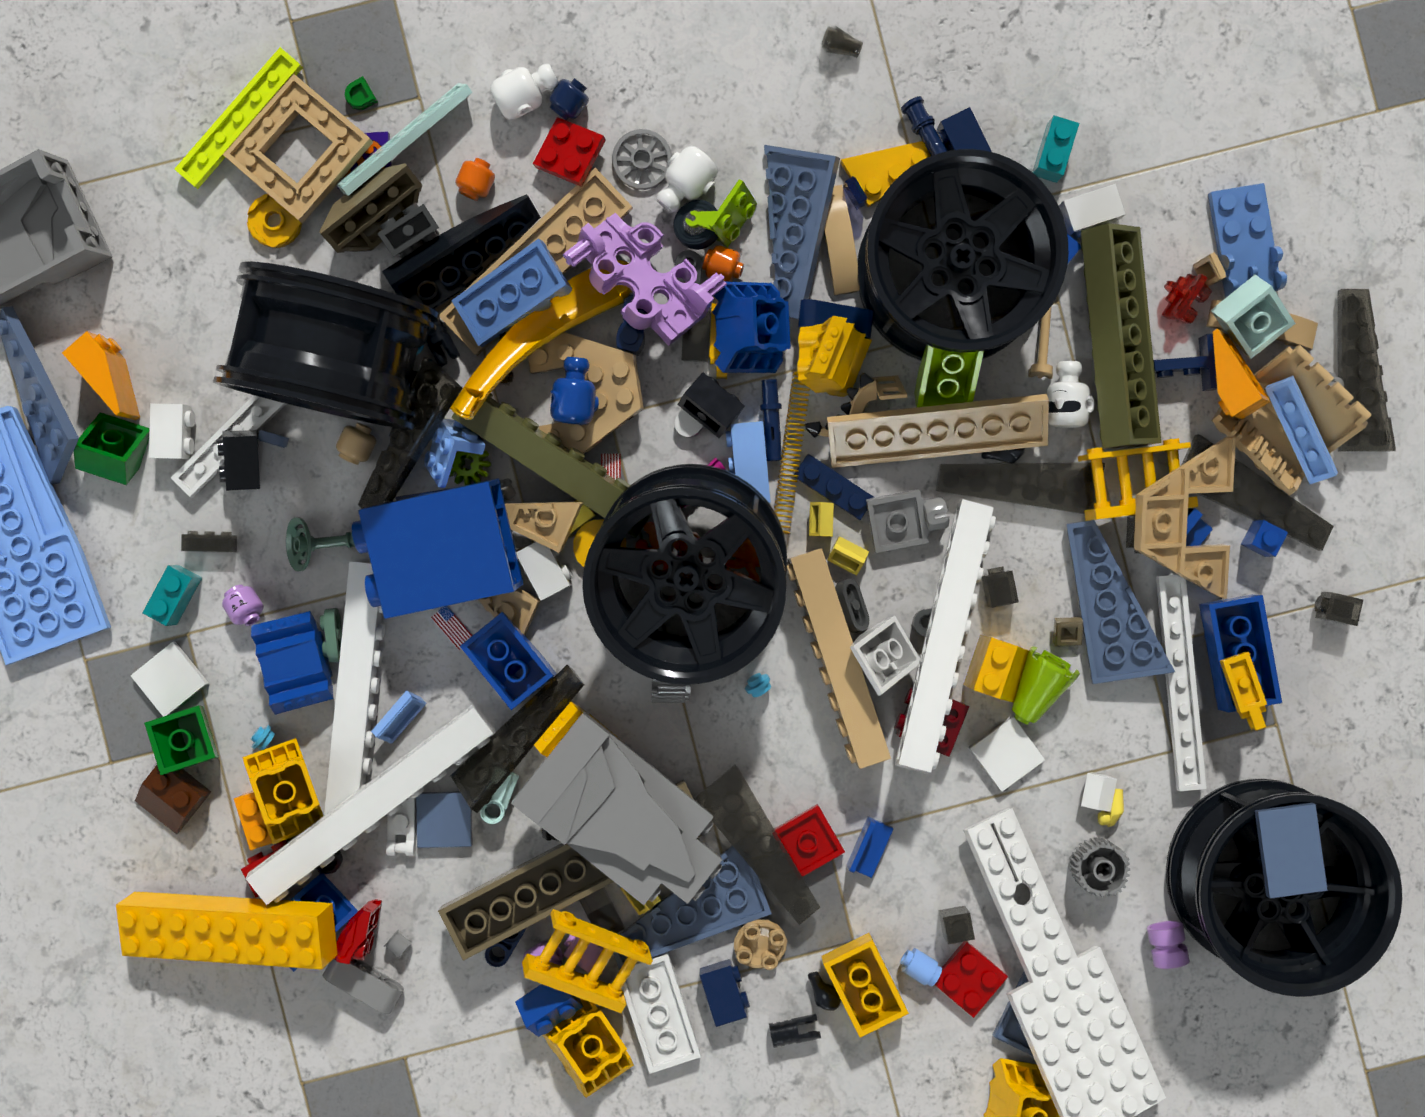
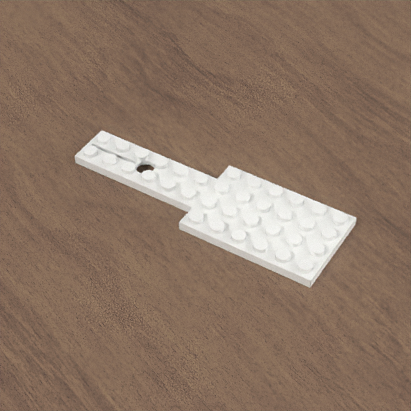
(1070, 1000)

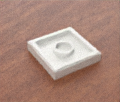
(169, 679)
(1007, 753)

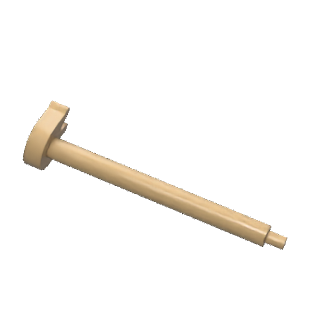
(1043, 369)

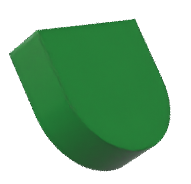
(359, 94)

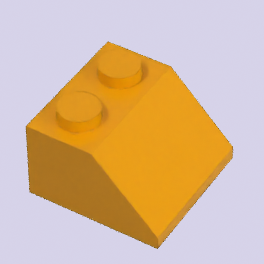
(252, 821)

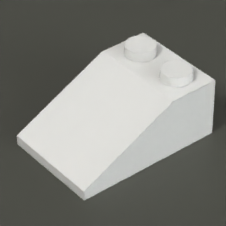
(885, 654)

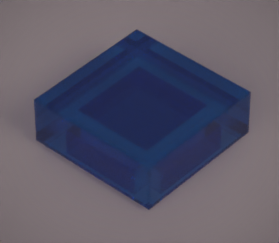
(855, 192)

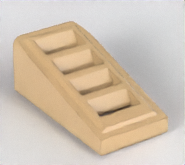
(1211, 268)

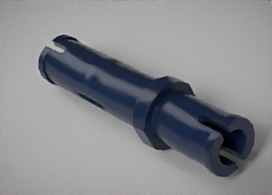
(771, 419)

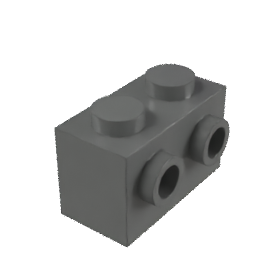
(408, 230)

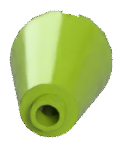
(1041, 685)

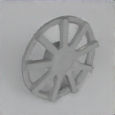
(641, 159)

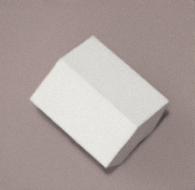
(1099, 792)

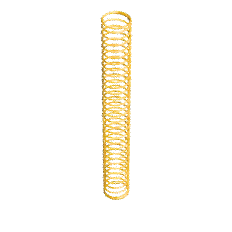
(796, 429)

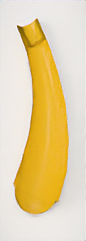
(532, 333)

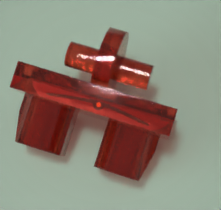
(1182, 295)

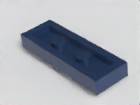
(833, 486)

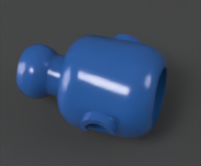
(573, 396)

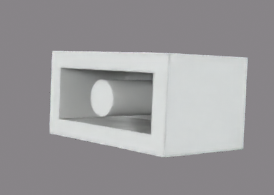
(1092, 210)
(171, 431)
(544, 570)

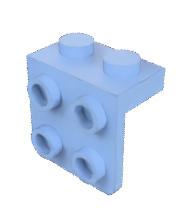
(446, 441)

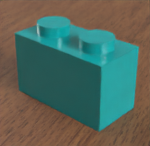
(1055, 149)
(172, 595)

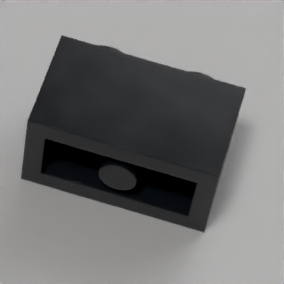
(711, 404)
(240, 460)

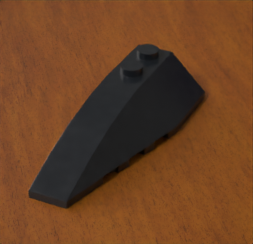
(457, 257)

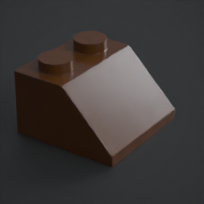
(172, 797)

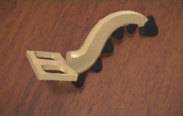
(860, 397)

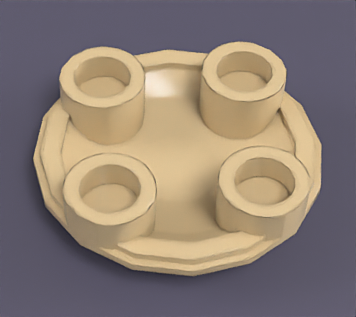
(760, 944)

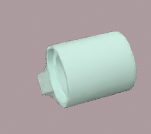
(501, 798)

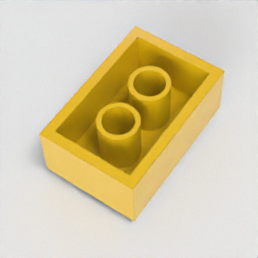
(864, 985)

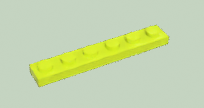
(209, 150)

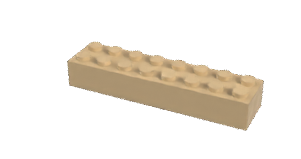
(840, 667)

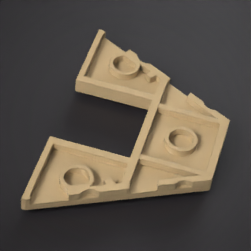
(615, 382)
(1164, 512)
(546, 524)

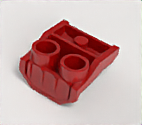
(357, 935)

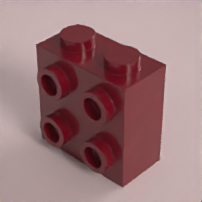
(952, 722)

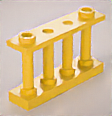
(1127, 505)
(577, 984)

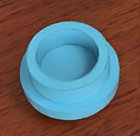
(758, 685)
(262, 737)

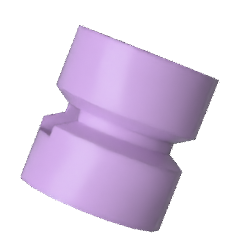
(1168, 940)

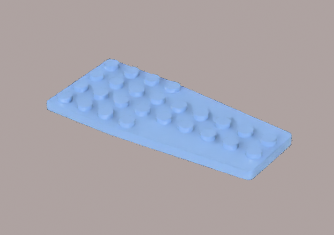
(43, 569)

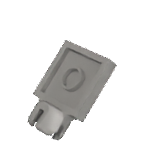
(904, 519)

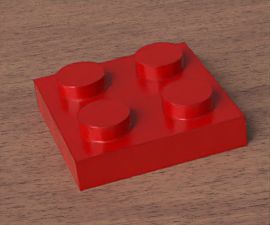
(569, 151)
(809, 840)
(970, 978)

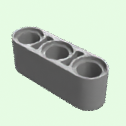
(365, 984)

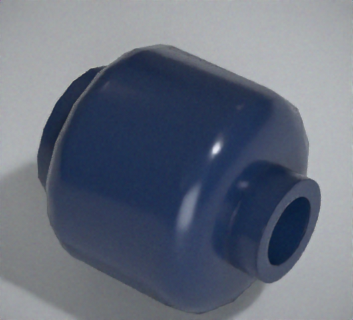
(568, 98)

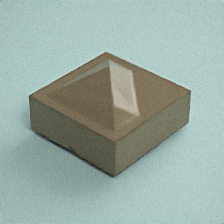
(1068, 631)

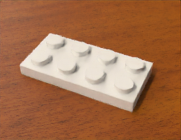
(660, 1014)

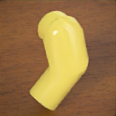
(1111, 818)

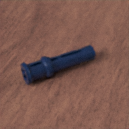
(923, 125)

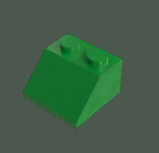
(111, 448)
(181, 740)

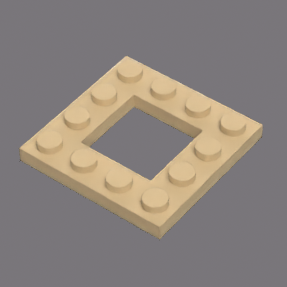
(346, 148)

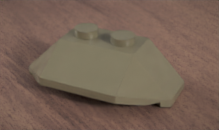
(357, 218)

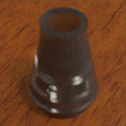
(840, 42)

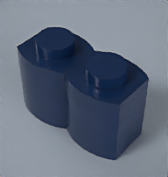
(629, 338)

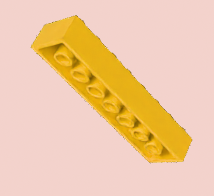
(227, 930)

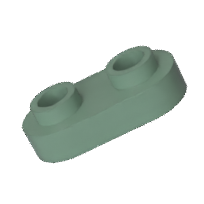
(331, 624)

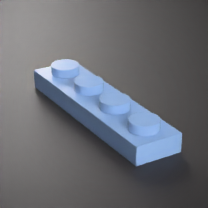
(1301, 430)

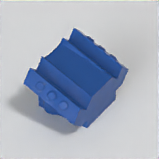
(751, 327)
(293, 662)

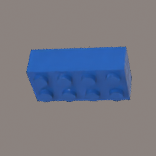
(1235, 628)

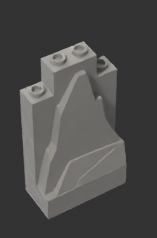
(44, 225)
(621, 814)

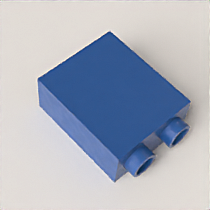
(438, 549)

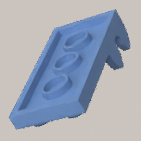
(1245, 237)
(511, 293)

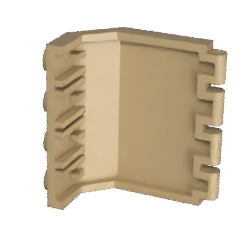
(1262, 433)

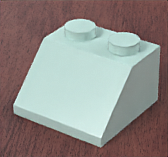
(1253, 316)

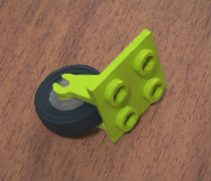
(701, 224)

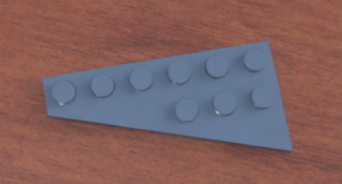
(798, 211)
(40, 403)
(1114, 625)
(726, 903)

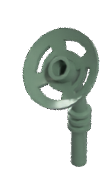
(307, 544)

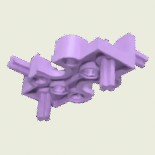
(686, 301)

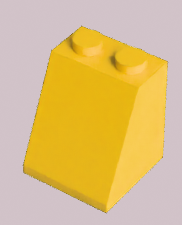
(996, 668)

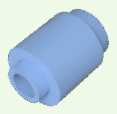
(920, 967)

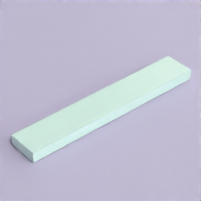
(404, 138)

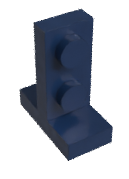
(1192, 365)

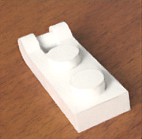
(402, 823)

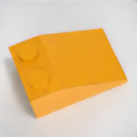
(105, 371)
(1235, 381)

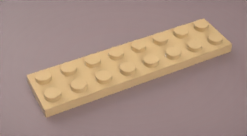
(559, 231)
(938, 430)

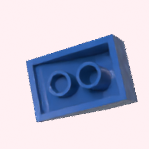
(508, 660)

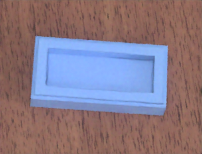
(398, 717)

